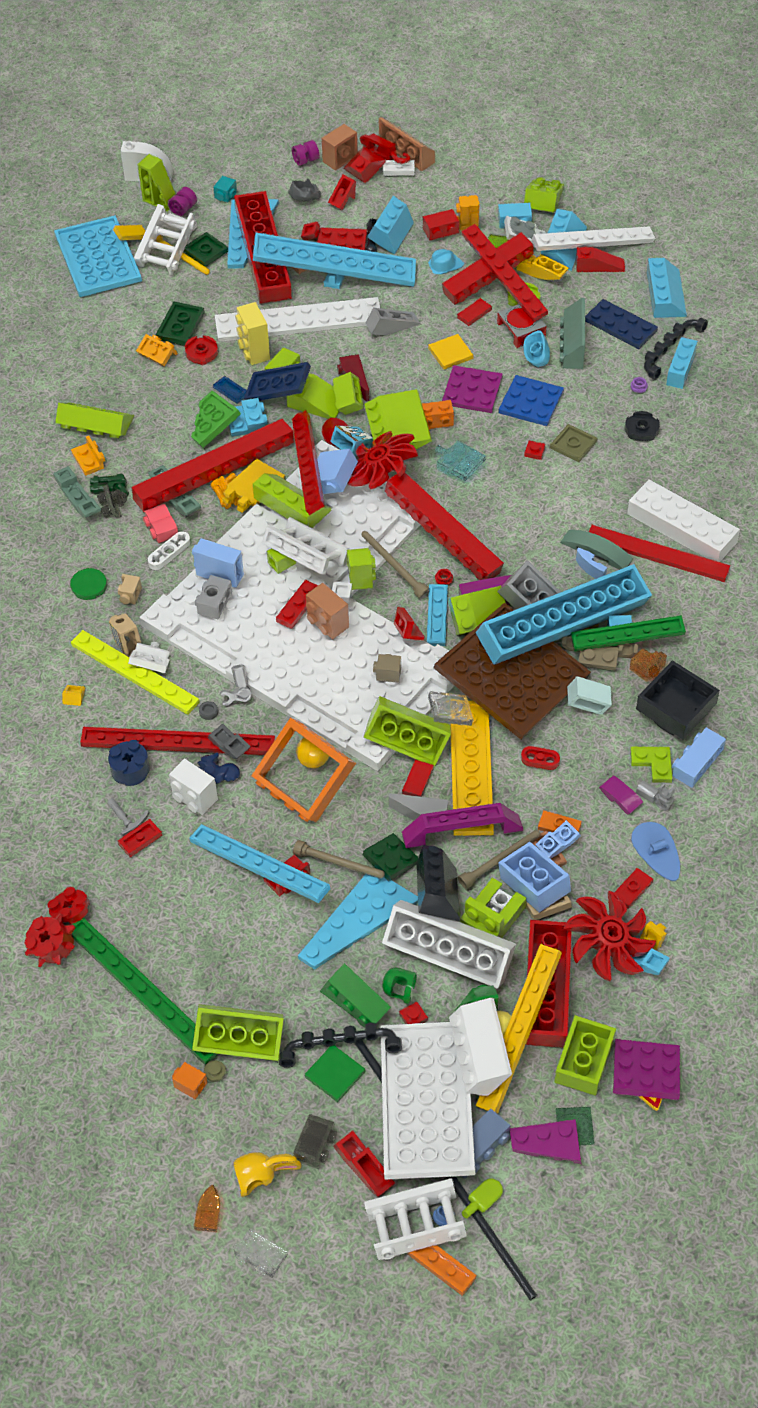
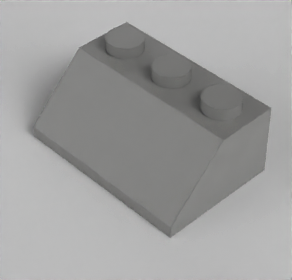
(526, 586)

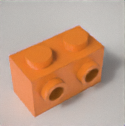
(439, 414)

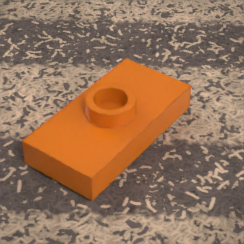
(551, 821)

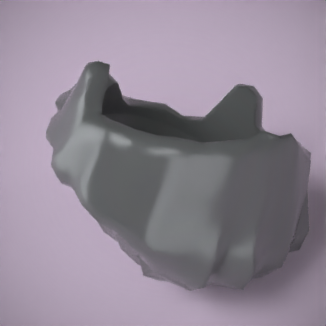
(304, 191)

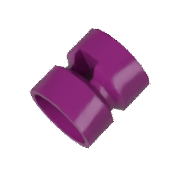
(306, 152)
(182, 201)

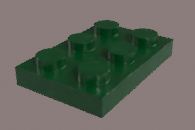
(180, 323)

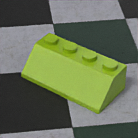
(93, 419)
(285, 499)
(407, 731)
(238, 1032)

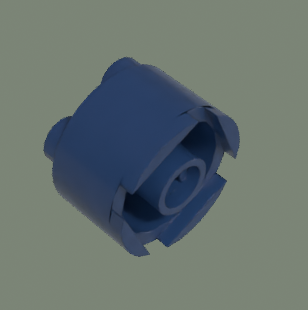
(129, 763)

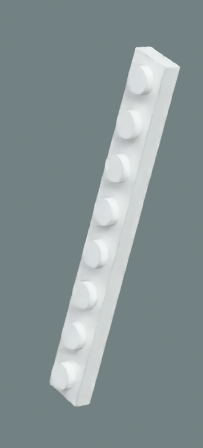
(593, 238)

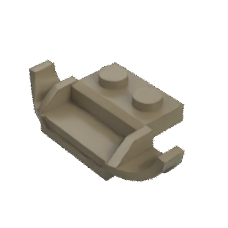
(602, 657)

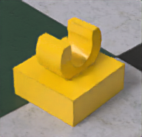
(654, 932)

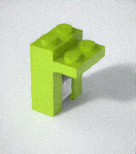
(500, 916)

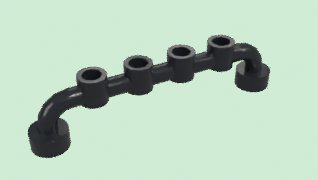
(669, 338)
(392, 1044)

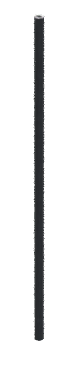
(463, 1195)

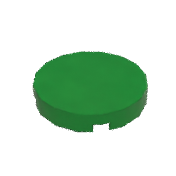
(88, 583)

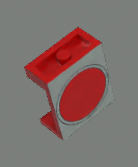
(519, 323)

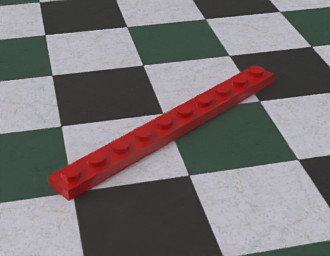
(308, 463)
(168, 740)

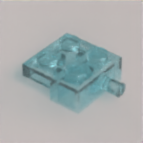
(459, 460)

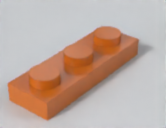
(444, 1267)

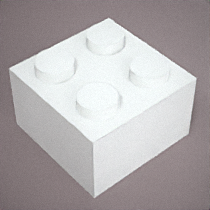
(193, 787)

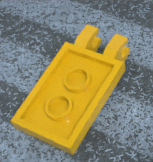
(243, 485)

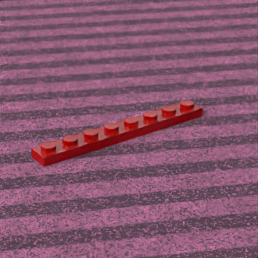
(504, 273)

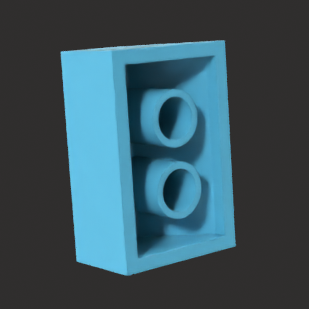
(392, 225)

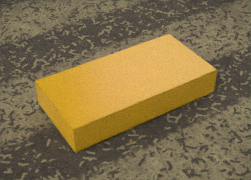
(129, 232)

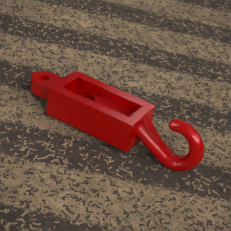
(385, 148)

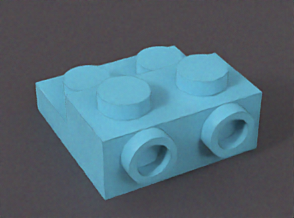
(250, 418)

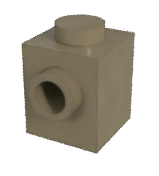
(387, 668)

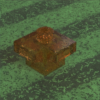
(647, 664)

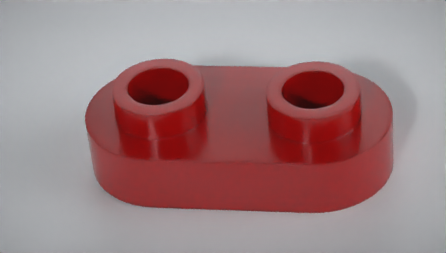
(540, 757)

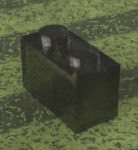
(314, 1141)

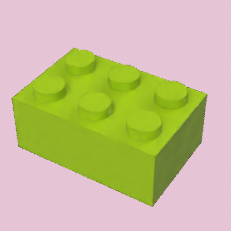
(585, 1055)

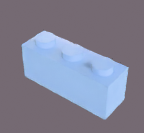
(698, 757)

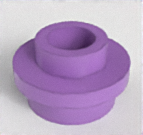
(639, 385)

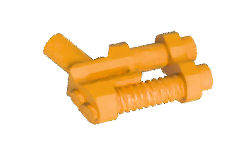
(219, 486)

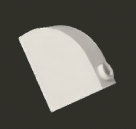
(135, 152)

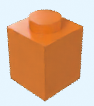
(189, 1080)

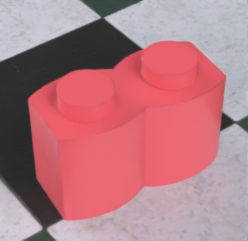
(160, 523)

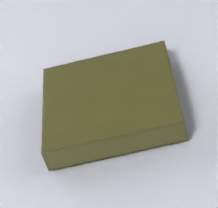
(573, 443)

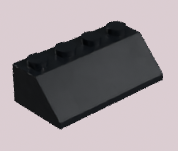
(437, 884)

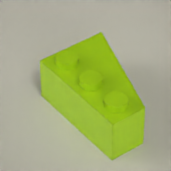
(155, 182)

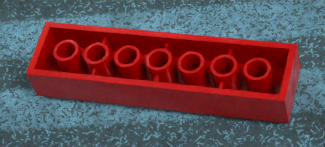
(254, 217)

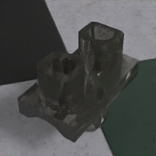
(113, 500)

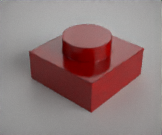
(310, 231)
(534, 450)
(413, 1014)

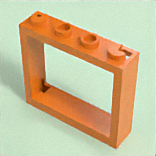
(330, 789)

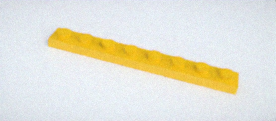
(524, 1018)

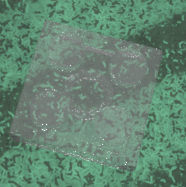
(450, 708)

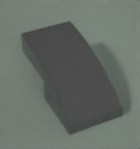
(228, 742)

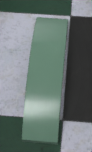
(75, 493)
(183, 504)
(599, 546)

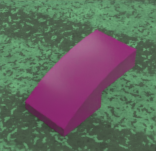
(622, 794)

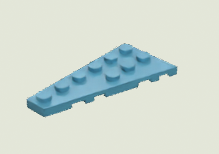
(236, 250)
(356, 917)

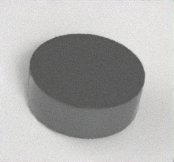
(208, 710)

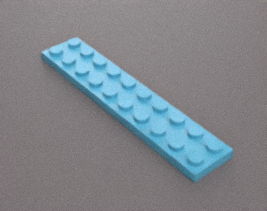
(334, 259)

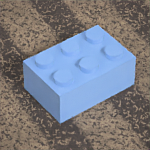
(534, 876)

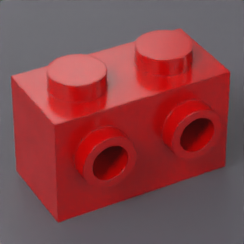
(441, 224)

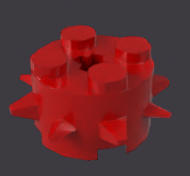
(49, 940)

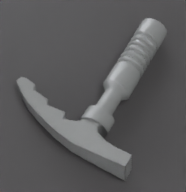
(122, 816)

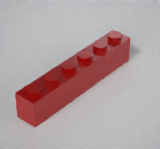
(479, 275)

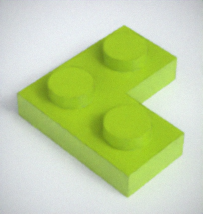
(656, 757)

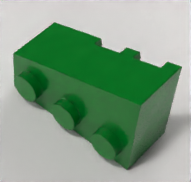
(355, 996)

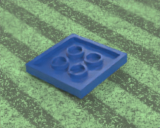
(531, 400)

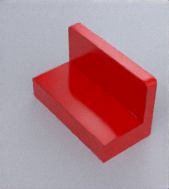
(406, 625)

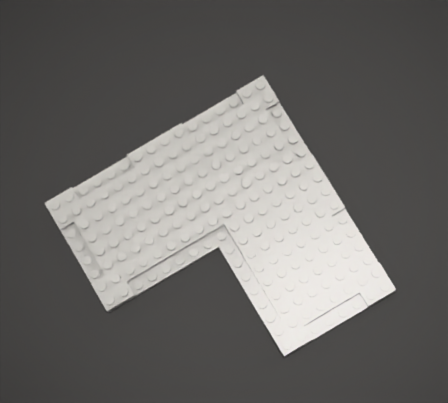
(300, 669)

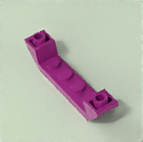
(415, 833)

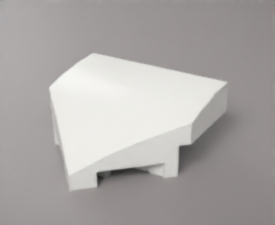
(150, 657)

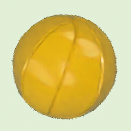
(310, 755)

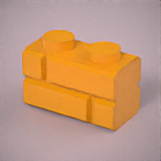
(468, 211)

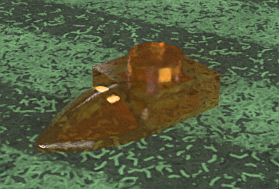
(208, 1211)

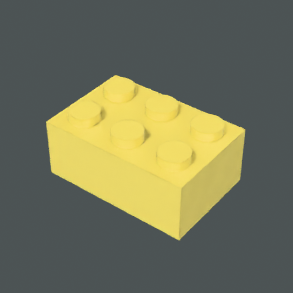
(252, 333)

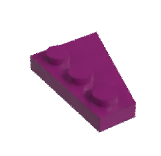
(551, 1140)

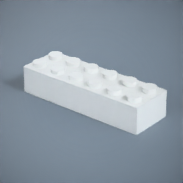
(683, 521)
(449, 944)

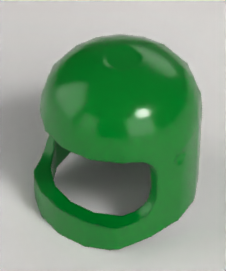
(401, 977)

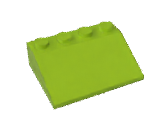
(399, 414)

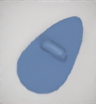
(657, 849)

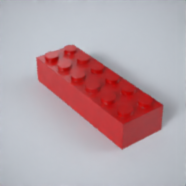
(552, 1019)

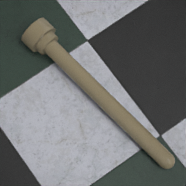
(419, 588)
(302, 849)
(468, 879)

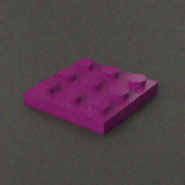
(472, 388)
(646, 1069)

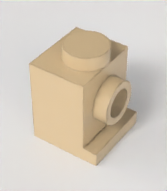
(129, 589)

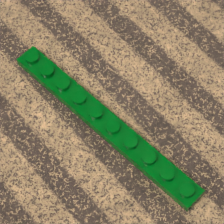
(138, 986)

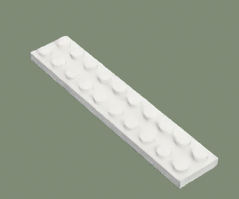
(304, 318)

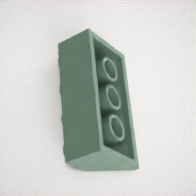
(573, 335)

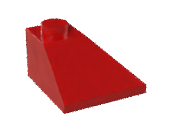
(364, 164)

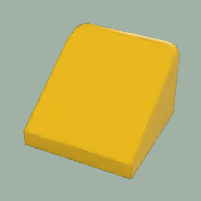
(73, 695)

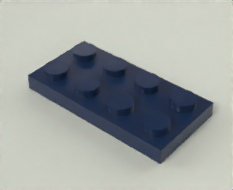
(621, 324)
(278, 382)

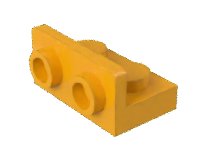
(155, 349)
(88, 457)

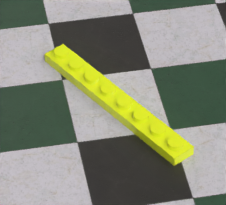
(141, 676)

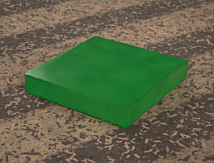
(335, 1073)

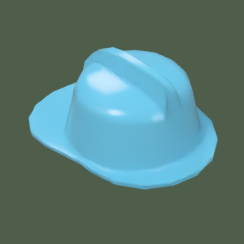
(444, 261)

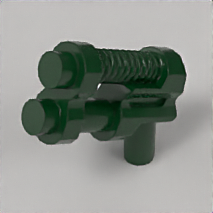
(115, 482)

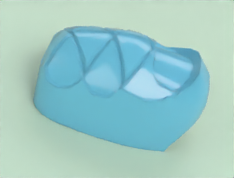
(537, 349)

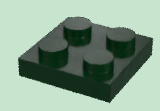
(205, 249)
(390, 856)

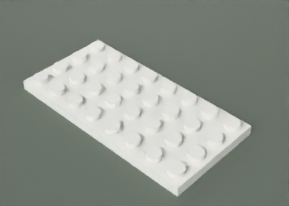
(425, 1105)

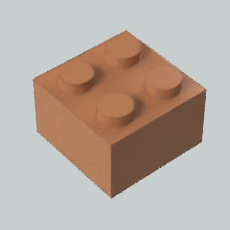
(339, 146)
(327, 611)

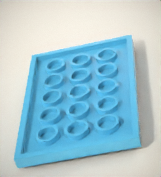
(97, 256)

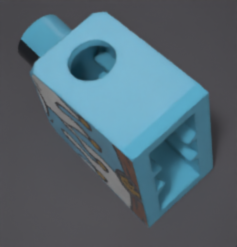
(351, 438)

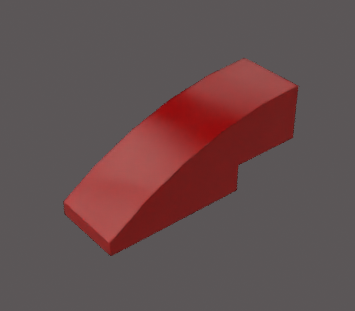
(363, 1163)

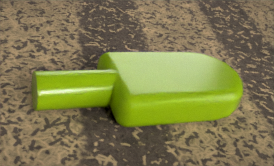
(483, 1197)

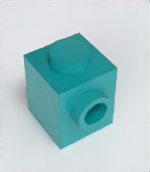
(225, 189)

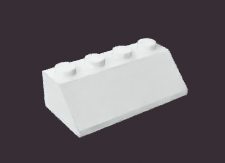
(480, 1047)

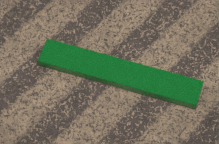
(628, 633)

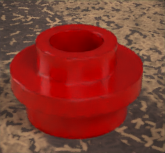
(444, 573)

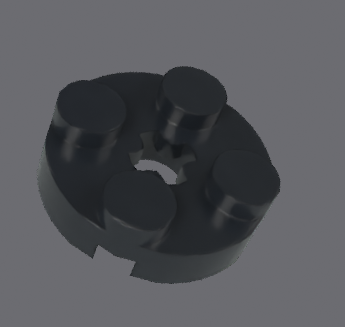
(645, 433)

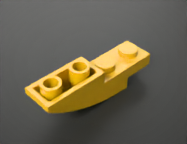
(542, 268)

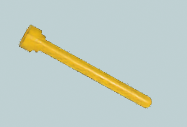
(186, 258)

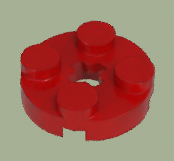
(201, 357)
(70, 897)

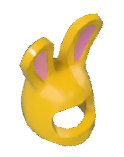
(259, 1169)

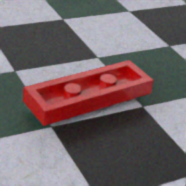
(295, 606)

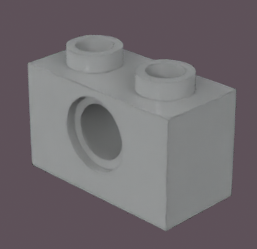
(213, 597)

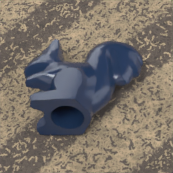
(226, 772)

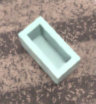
(589, 695)

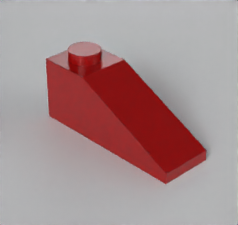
(595, 260)

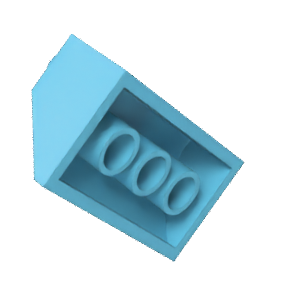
(564, 222)
(665, 289)

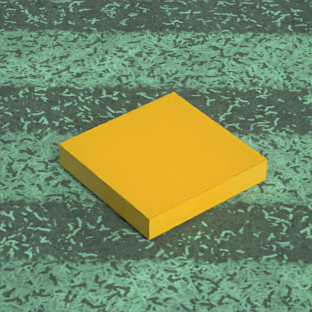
(450, 351)

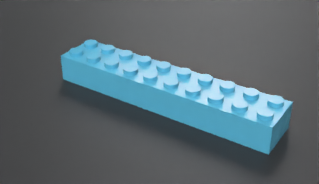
(562, 614)

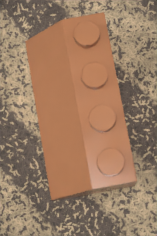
(406, 143)

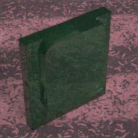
(583, 1121)

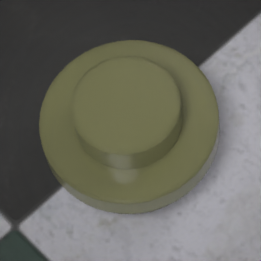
(215, 1070)

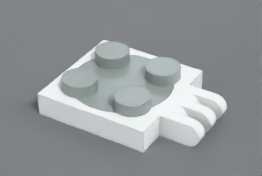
(514, 226)

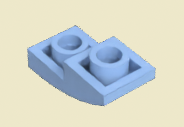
(586, 562)
(559, 840)

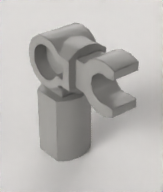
(241, 693)
(662, 796)

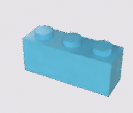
(681, 363)

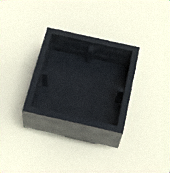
(677, 700)

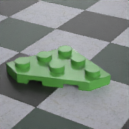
(213, 418)

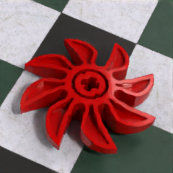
(385, 456)
(609, 935)

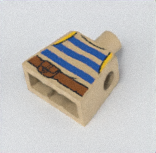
(121, 627)

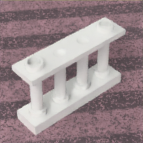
(154, 229)
(305, 545)
(409, 1200)

